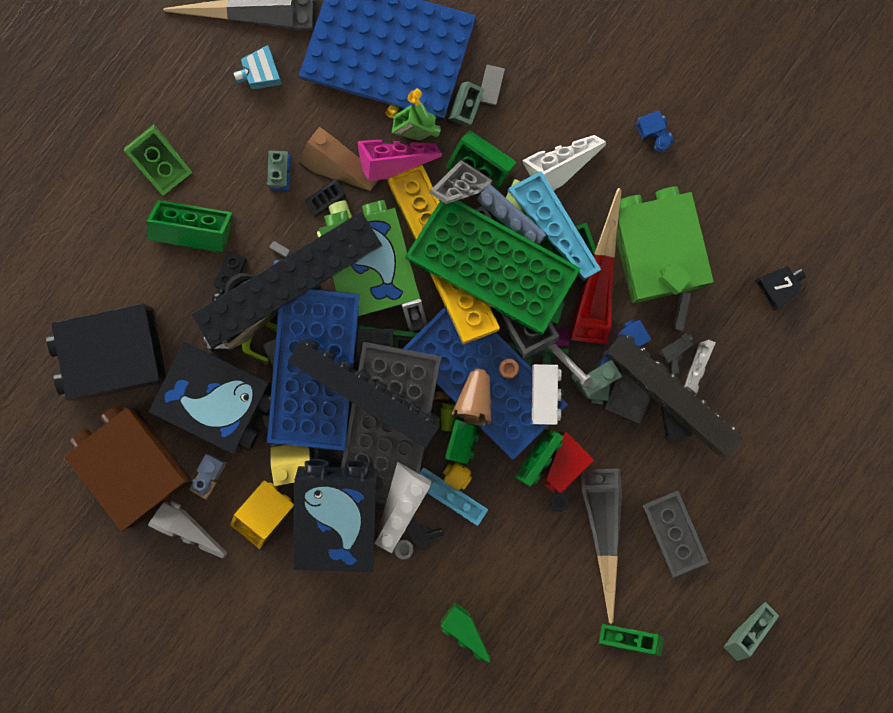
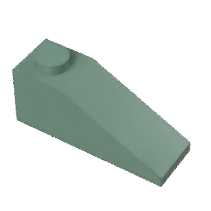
(751, 632)

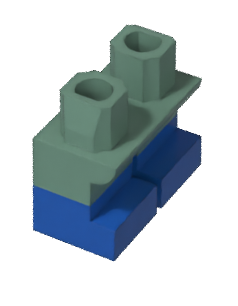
(278, 166)

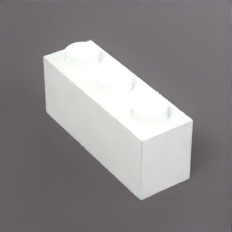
(545, 394)

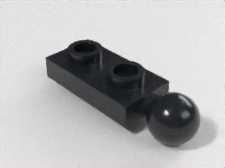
(231, 266)

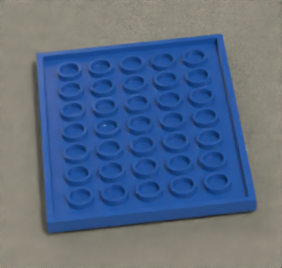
(389, 50)

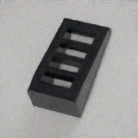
(327, 188)

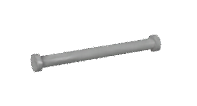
(585, 379)

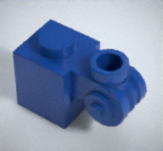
(655, 126)

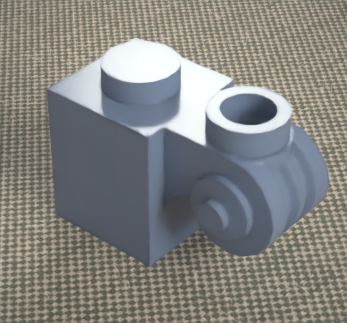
(209, 470)

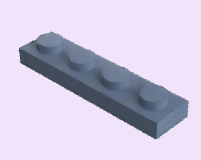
(510, 215)

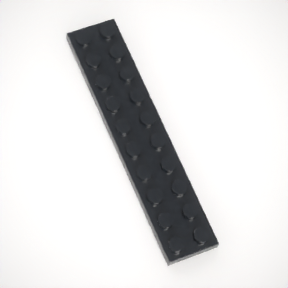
(286, 280)

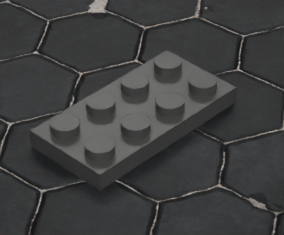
(675, 533)

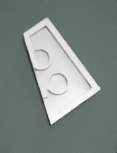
(698, 366)

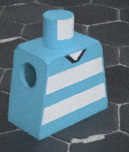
(259, 70)

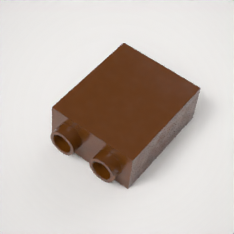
(126, 466)

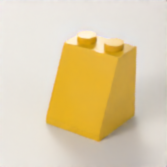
(262, 514)

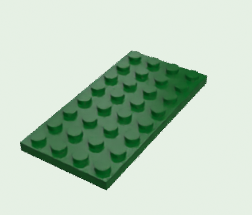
(493, 264)

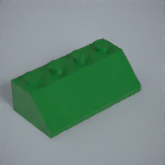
(189, 226)

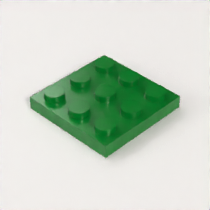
(539, 457)

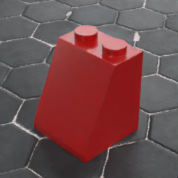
(566, 464)

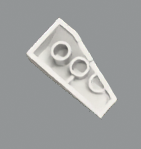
(564, 161)

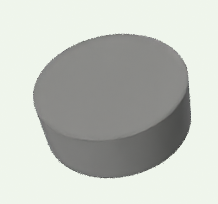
(404, 549)

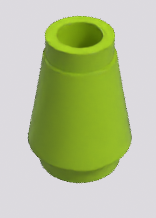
(446, 418)

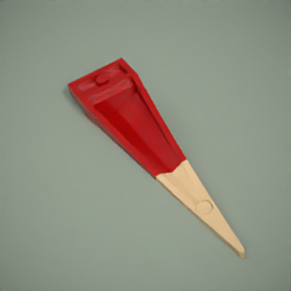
(594, 307)

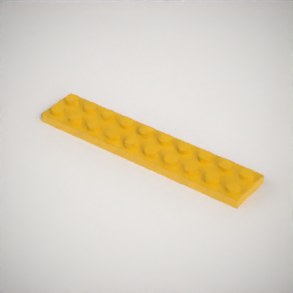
(469, 315)

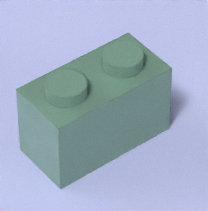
(466, 103)
(601, 377)

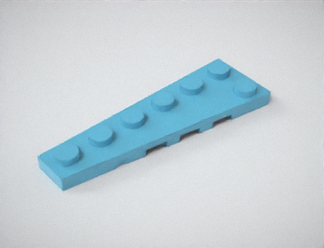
(549, 215)

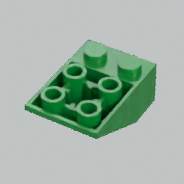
(461, 625)

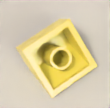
(285, 462)

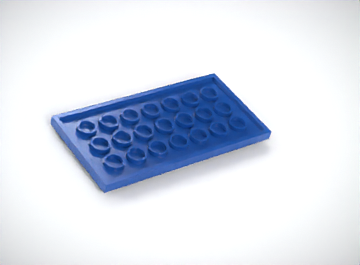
(510, 398)
(300, 406)

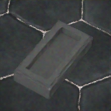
(681, 312)

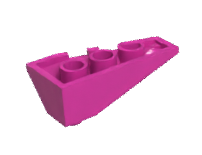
(386, 160)

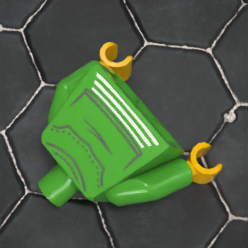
(414, 120)

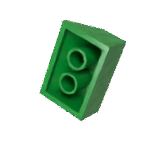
(483, 158)

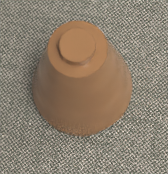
(475, 399)

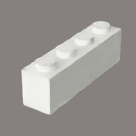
(402, 502)

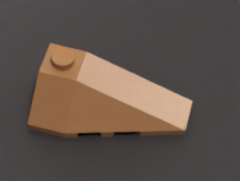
(332, 159)

